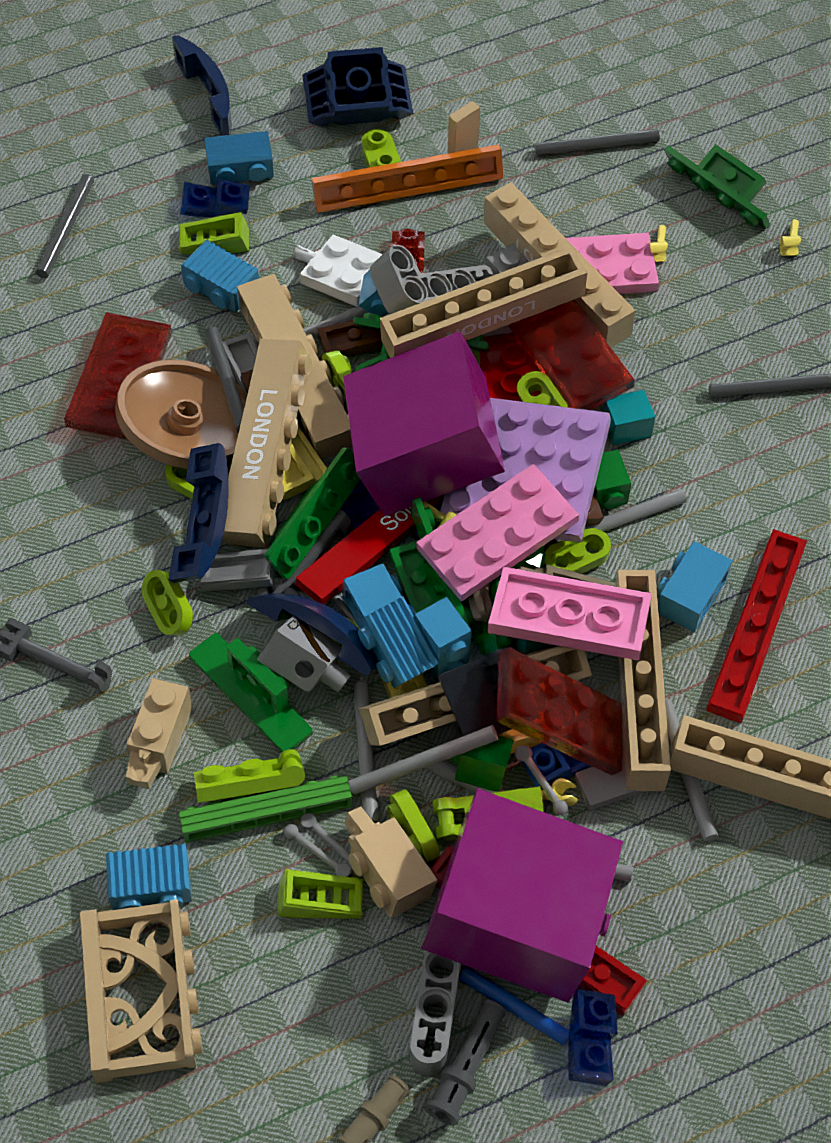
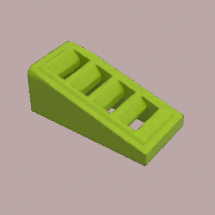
(234, 230)
(318, 909)

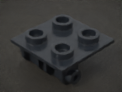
(474, 694)

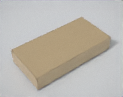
(464, 128)

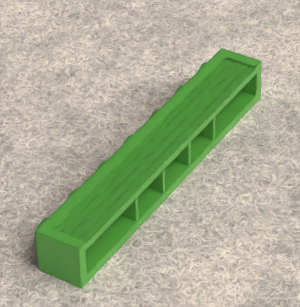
(265, 808)

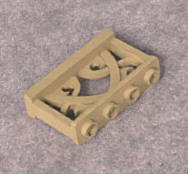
(98, 951)

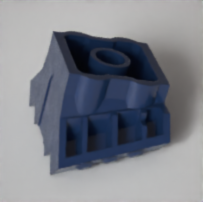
(357, 88)

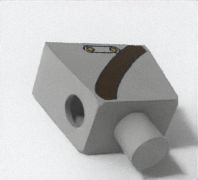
(304, 656)

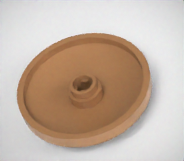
(175, 408)

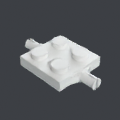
(336, 268)

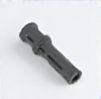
(462, 1081)

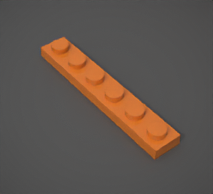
(407, 178)

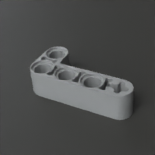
(403, 286)
(440, 993)

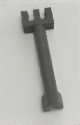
(340, 523)
(19, 642)

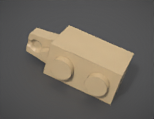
(157, 731)
(388, 863)

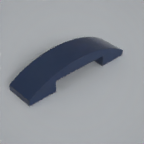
(196, 62)
(207, 516)
(323, 618)

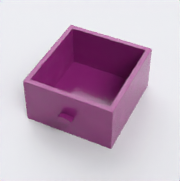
(422, 424)
(524, 896)

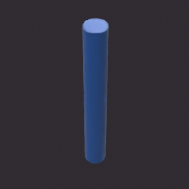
(515, 1005)

